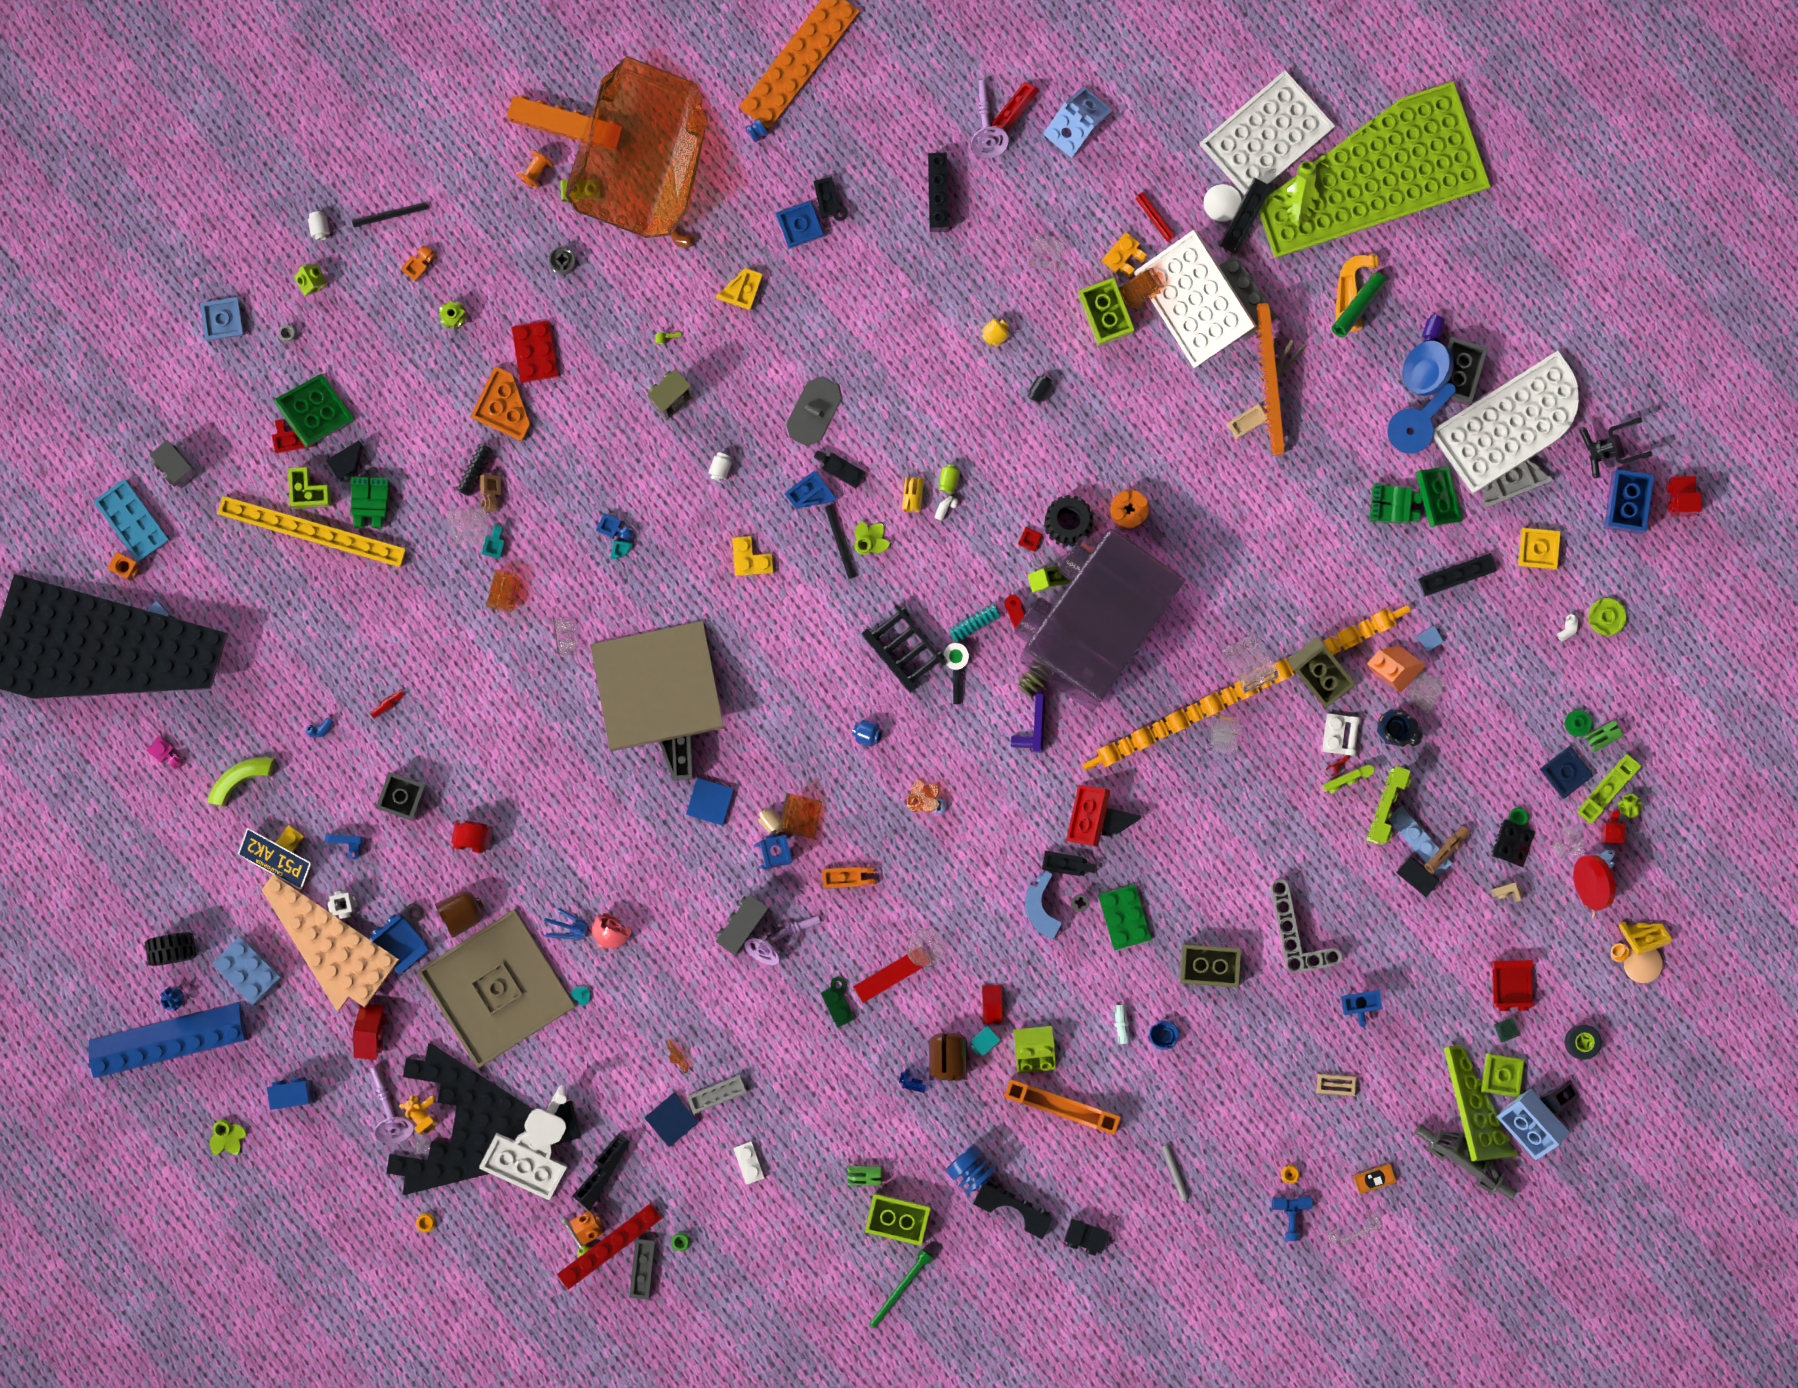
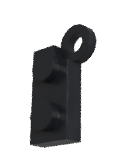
(827, 199)

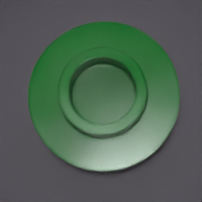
(1577, 723)

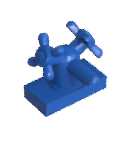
(1361, 1003)

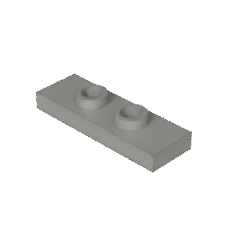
(717, 1094)

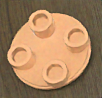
(1643, 967)

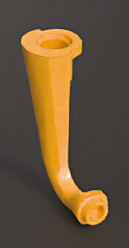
(1347, 283)

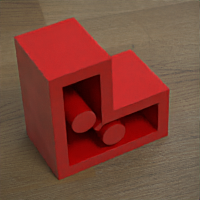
(1683, 497)
(368, 1032)

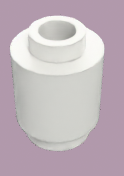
(318, 225)
(720, 467)

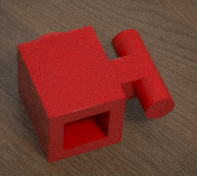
(1613, 832)

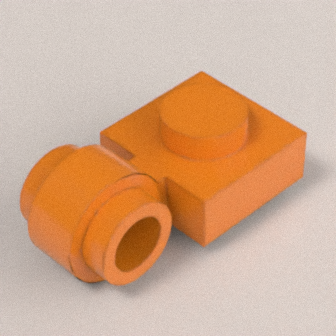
(414, 267)

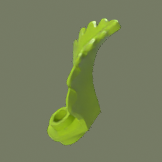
(1302, 193)

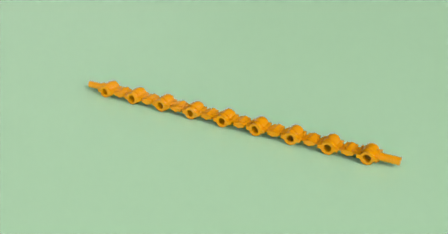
(1214, 703)

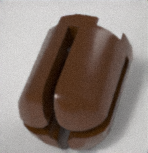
(948, 1057)

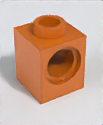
(117, 562)

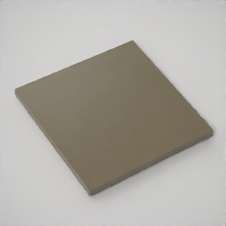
(656, 686)
(496, 988)

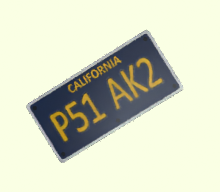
(274, 858)

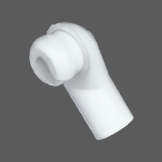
(944, 505)

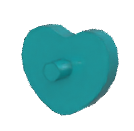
(581, 994)

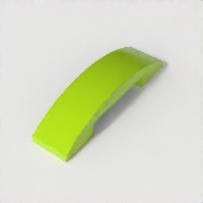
(1608, 788)

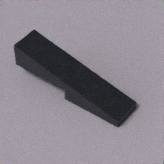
(606, 1162)

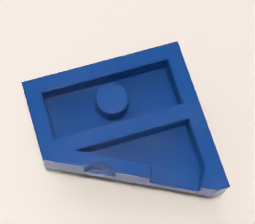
(809, 492)

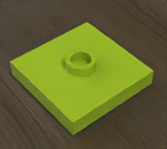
(1502, 1075)

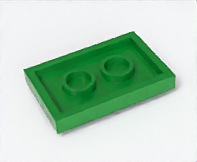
(1439, 496)
(1124, 917)

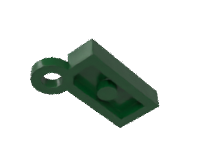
(837, 1004)

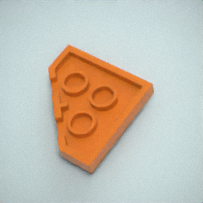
(502, 406)

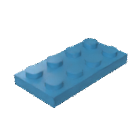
(131, 520)

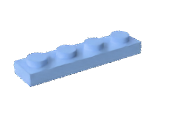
(1416, 837)

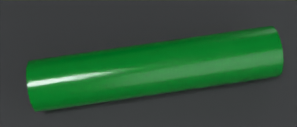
(1359, 305)

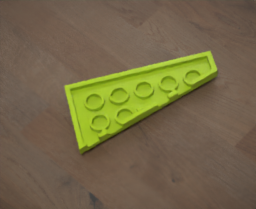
(1476, 1110)

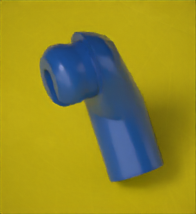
(319, 730)

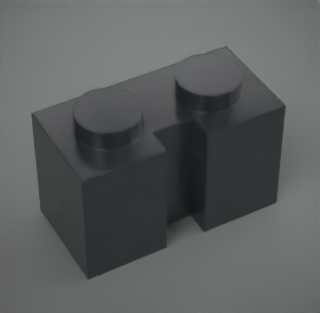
(1085, 1236)

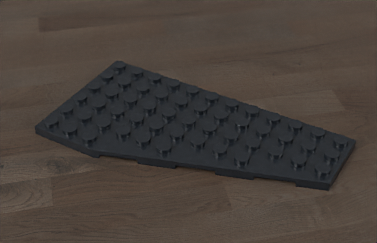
(89, 646)

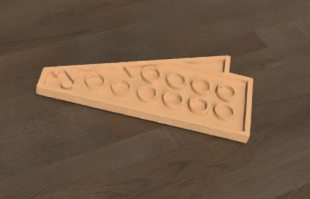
(334, 951)

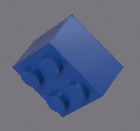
(292, 1094)

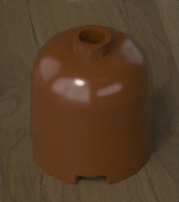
(460, 912)

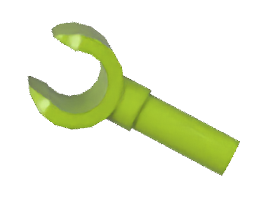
(660, 337)

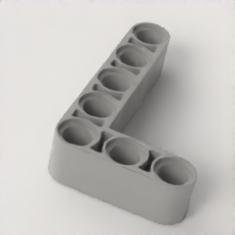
(1284, 936)

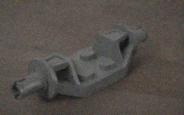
(1459, 1153)

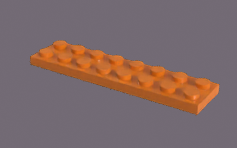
(798, 60)

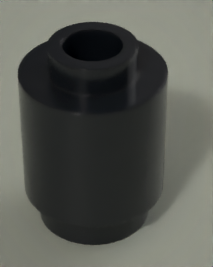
(1040, 389)

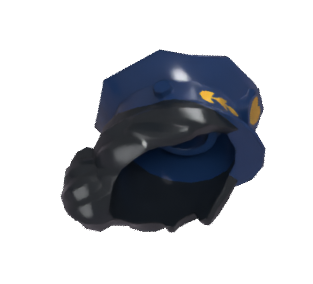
(1399, 729)

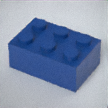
(1628, 501)

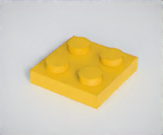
(1539, 548)

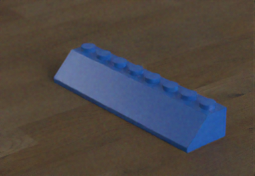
(166, 1040)

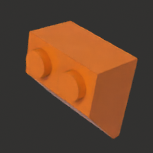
(1395, 667)

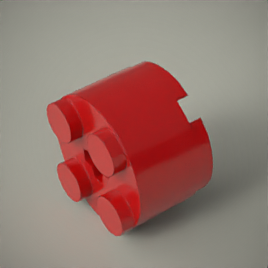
(471, 835)

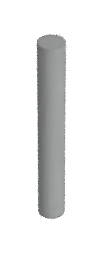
(1175, 1173)

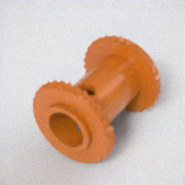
(534, 169)

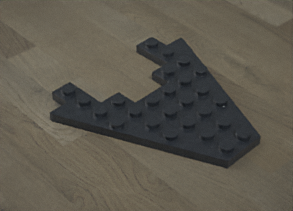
(479, 1115)

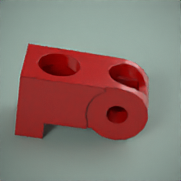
(1014, 609)

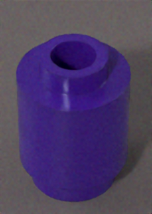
(1433, 328)

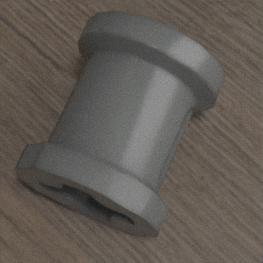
(1084, 899)

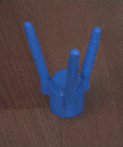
(577, 929)

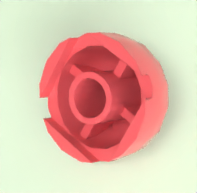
(609, 932)

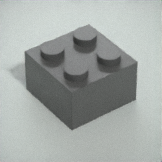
(174, 464)
(401, 796)

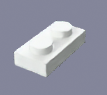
(748, 1163)

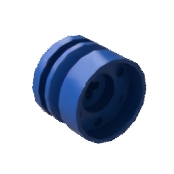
(970, 1169)

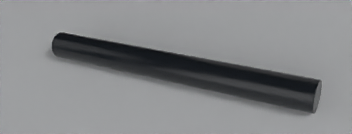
(389, 214)
(839, 541)

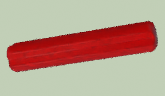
(1155, 216)

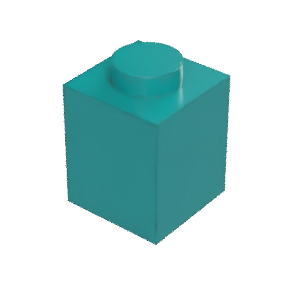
(984, 1041)

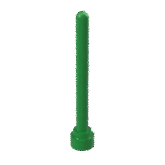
(923, 1259)

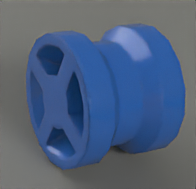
(756, 130)

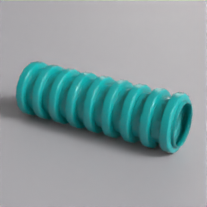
(974, 623)

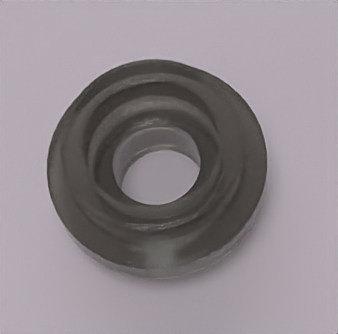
(409, 908)

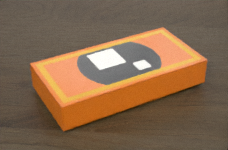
(1374, 1178)

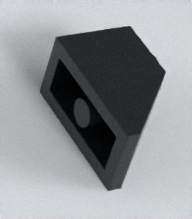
(346, 461)
(1117, 821)
(1560, 1097)

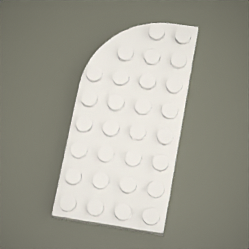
(1510, 423)

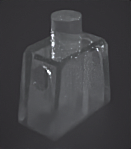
(1424, 691)

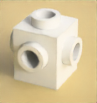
(335, 904)

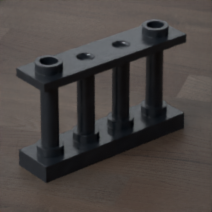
(885, 651)

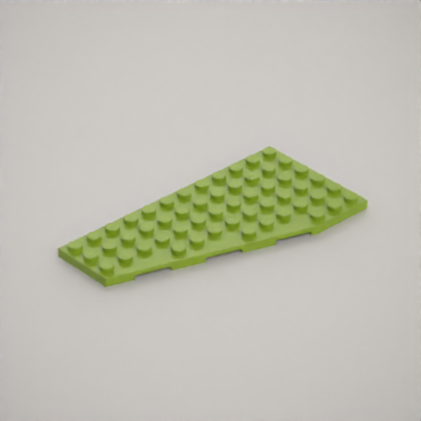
(1389, 168)

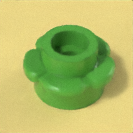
(675, 1242)

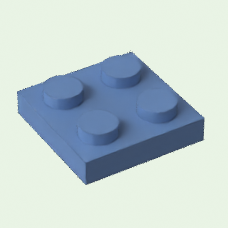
(221, 319)

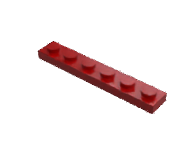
(609, 1246)

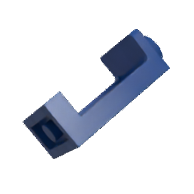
(400, 941)

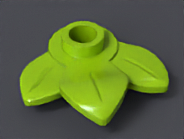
(872, 536)
(227, 1140)

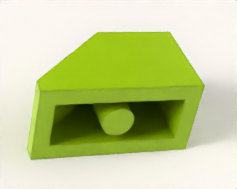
(1046, 579)

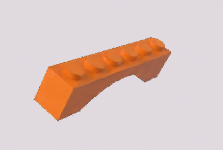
(1061, 1106)

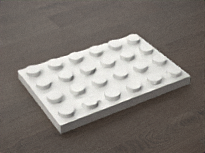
(1267, 133)
(1197, 299)

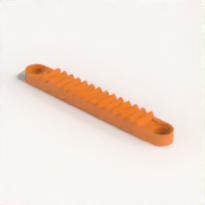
(1270, 379)

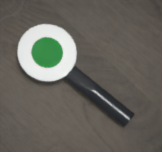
(957, 658)

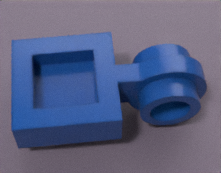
(611, 526)

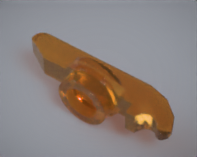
(676, 1056)

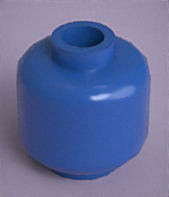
(867, 733)

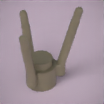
(1280, 369)

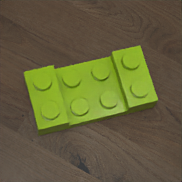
(1380, 831)

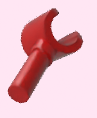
(1337, 765)

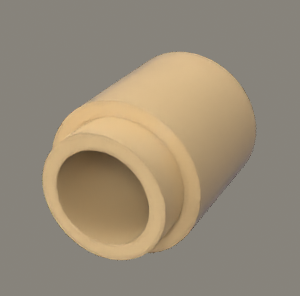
(770, 821)

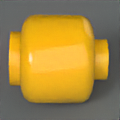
(996, 332)

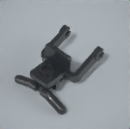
(1609, 447)

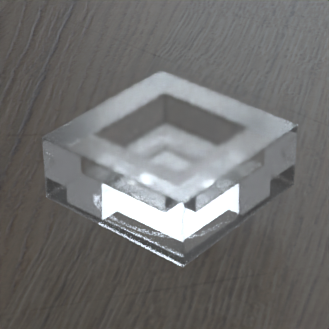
(422, 1145)

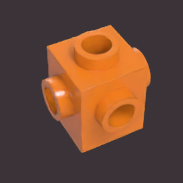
(587, 1227)

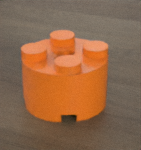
(1119, 514)

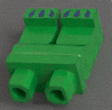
(1400, 502)
(368, 505)

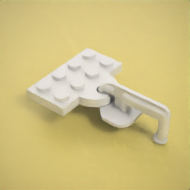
(527, 1158)

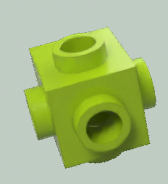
(310, 279)
(457, 319)

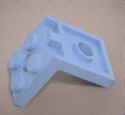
(1079, 114)

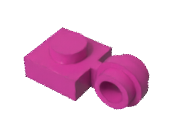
(161, 750)

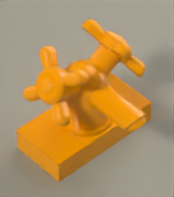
(417, 1112)

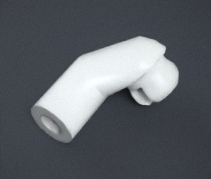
(1570, 628)

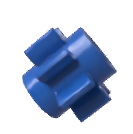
(172, 998)

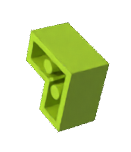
(304, 495)

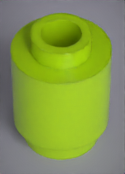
(949, 479)

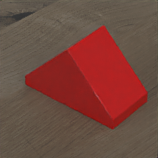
(992, 1004)

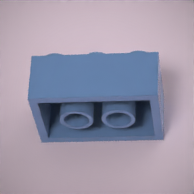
(247, 970)

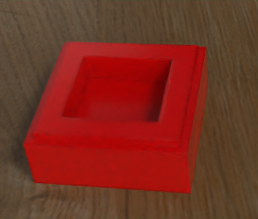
(1030, 539)

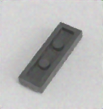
(642, 1269)

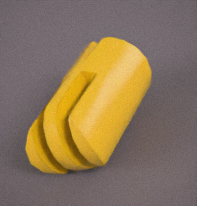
(913, 494)

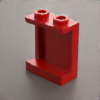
(1512, 984)

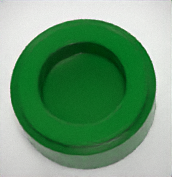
(1518, 816)

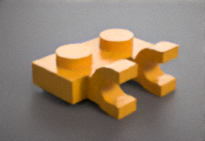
(1121, 252)

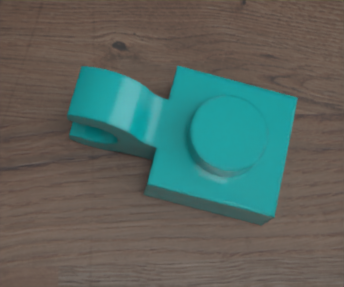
(492, 545)

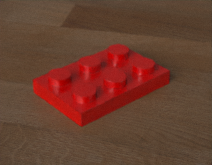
(534, 351)
(1088, 815)

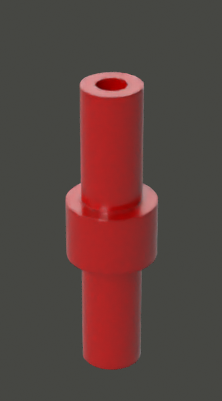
(386, 704)

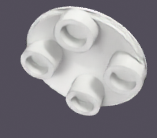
(1222, 202)

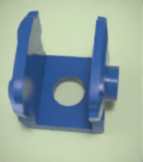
(770, 860)

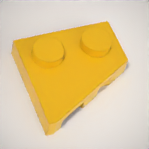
(742, 289)
(1645, 936)

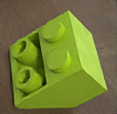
(1034, 1049)

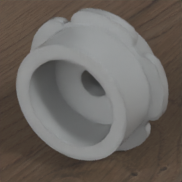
(282, 333)

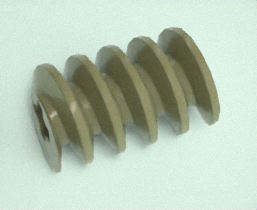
(1030, 683)

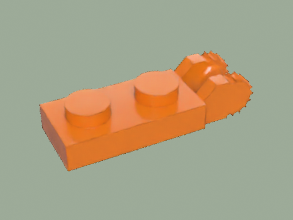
(846, 877)

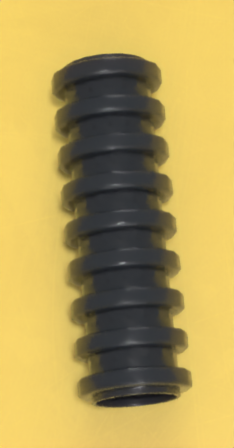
(474, 469)

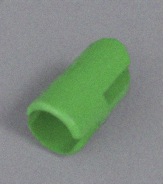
(1610, 732)
(864, 1175)

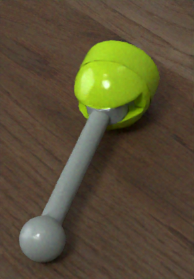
(582, 1248)

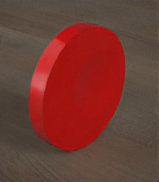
(1594, 882)

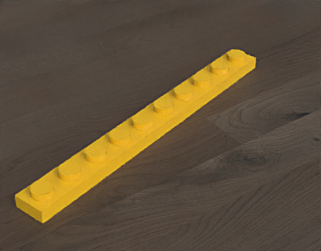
(311, 531)

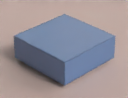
(1430, 639)

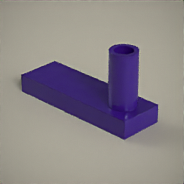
(1036, 741)

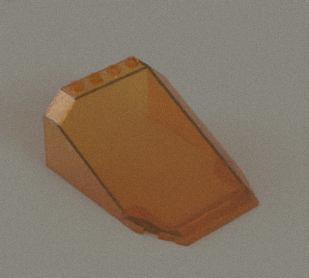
(639, 150)

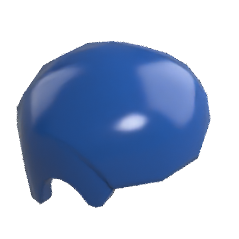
(1169, 1037)

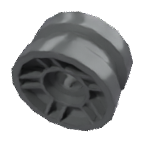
(568, 266)

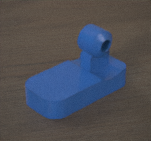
(353, 841)

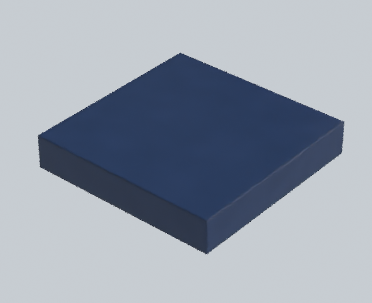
(1566, 772)
(671, 1119)

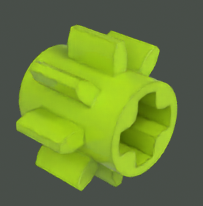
(1630, 805)

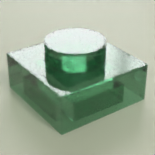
(1506, 1030)

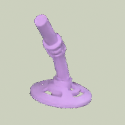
(985, 132)
(765, 947)
(391, 1122)

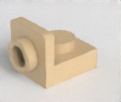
(1503, 891)

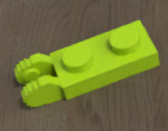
(1349, 778)

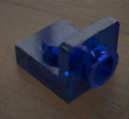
(915, 1084)

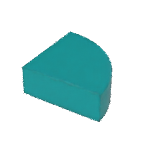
(620, 549)

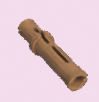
(1452, 843)

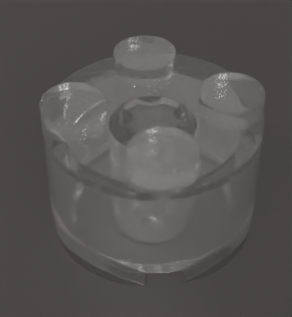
(1224, 734)

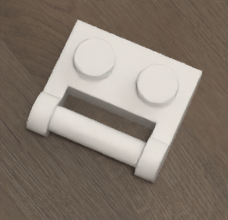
(1334, 734)

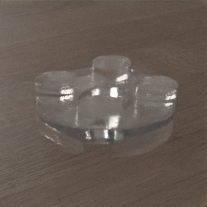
(933, 939)

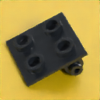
(1513, 843)

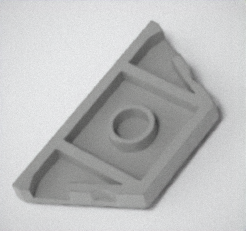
(1514, 483)

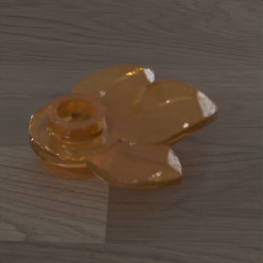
(925, 795)

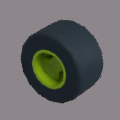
(1590, 1042)

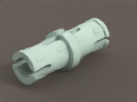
(1122, 1024)

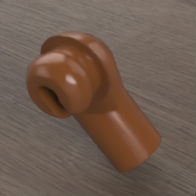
(681, 240)

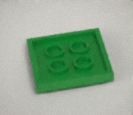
(313, 410)

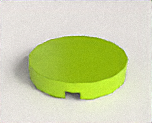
(1607, 622)

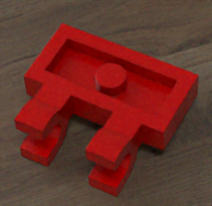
(286, 441)

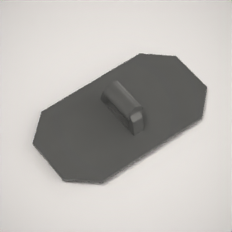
(813, 411)

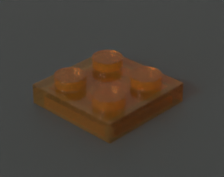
(800, 816)

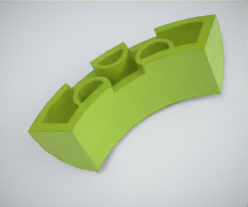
(236, 775)

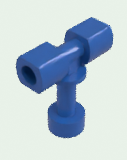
(1292, 1207)

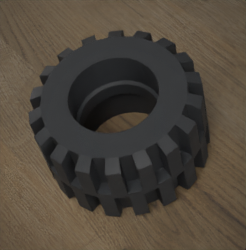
(1073, 506)
(170, 949)

